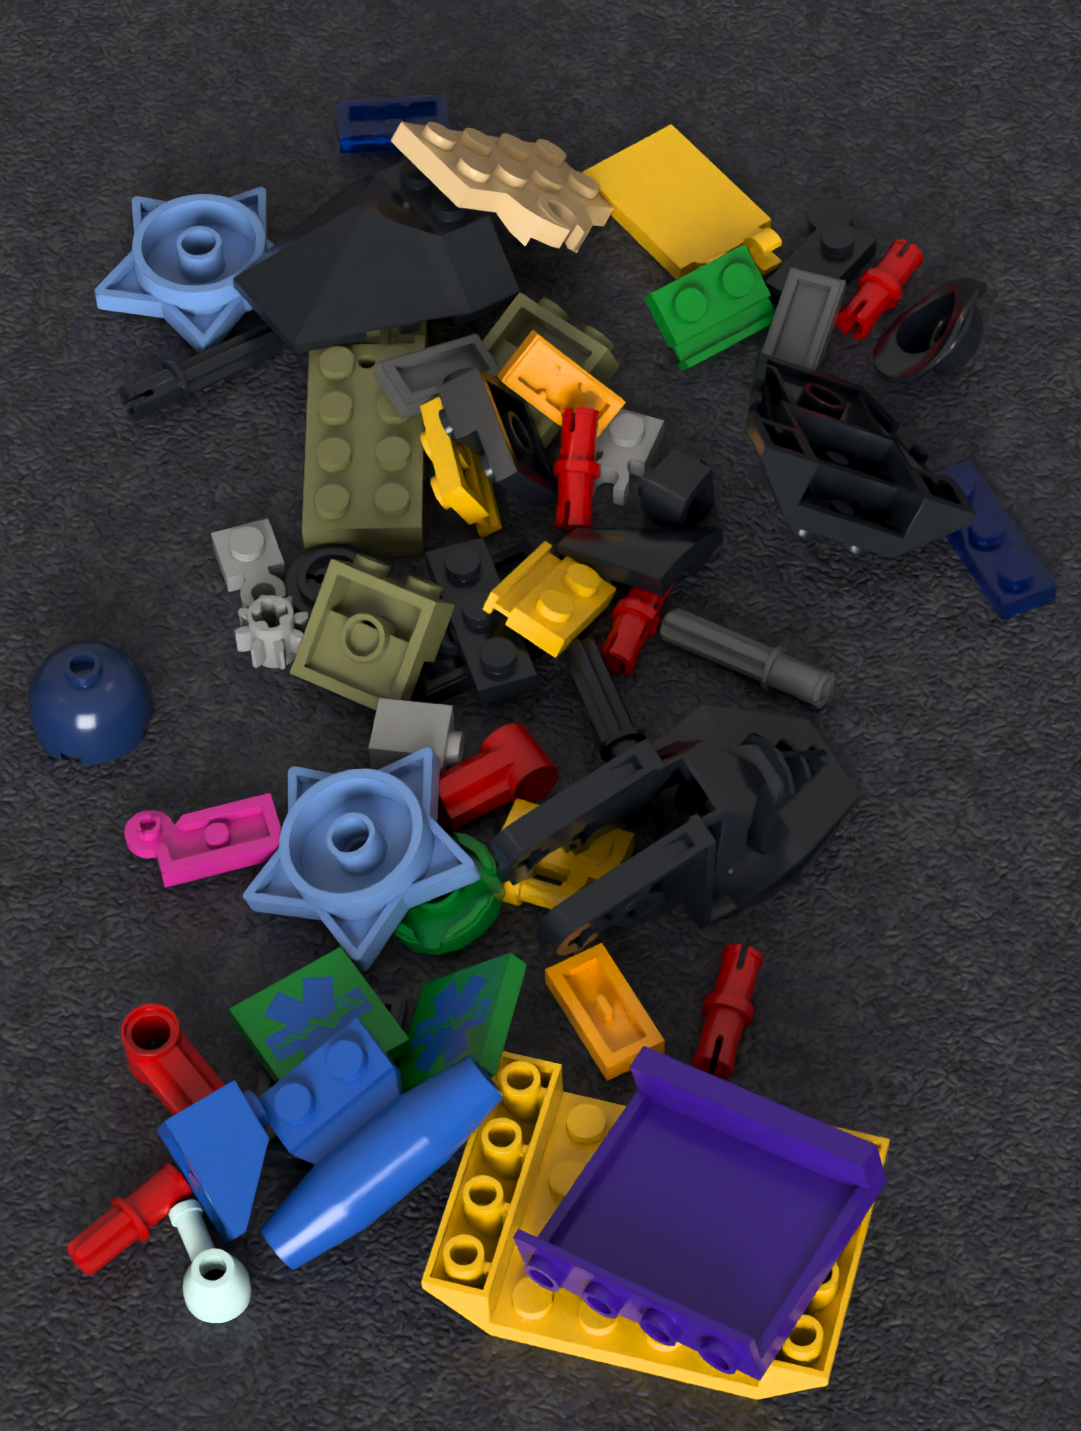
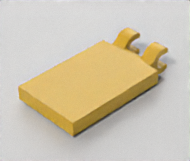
(682, 205)

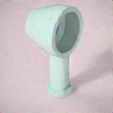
(206, 1299)

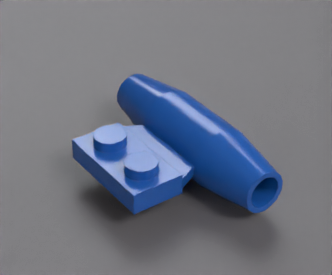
(363, 1137)

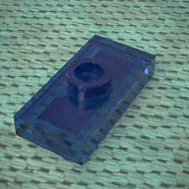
(371, 123)

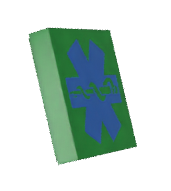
(308, 1009)
(462, 1018)

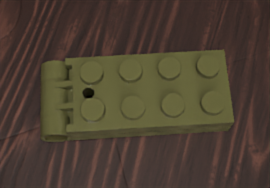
(360, 455)

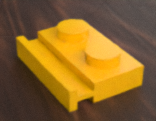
(459, 474)
(550, 599)

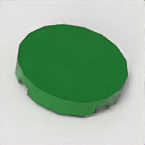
(458, 916)

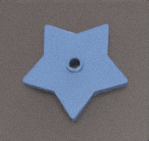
(187, 262)
(361, 852)

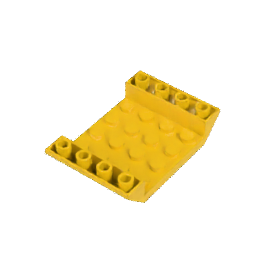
(515, 1179)

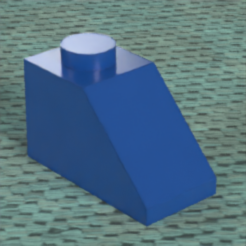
(221, 1154)

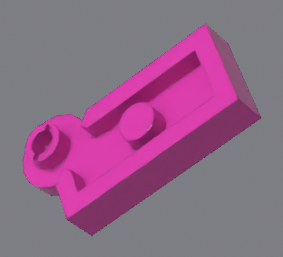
(206, 839)

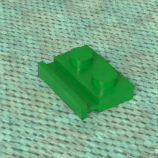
(712, 307)

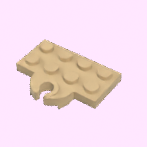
(515, 178)

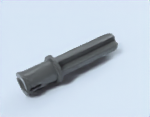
(748, 657)

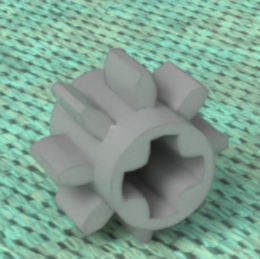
(271, 631)

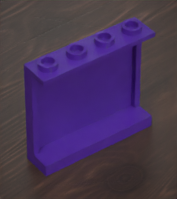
(707, 1215)

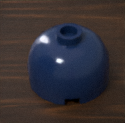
(89, 702)

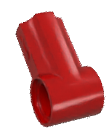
(504, 769)
(173, 1071)

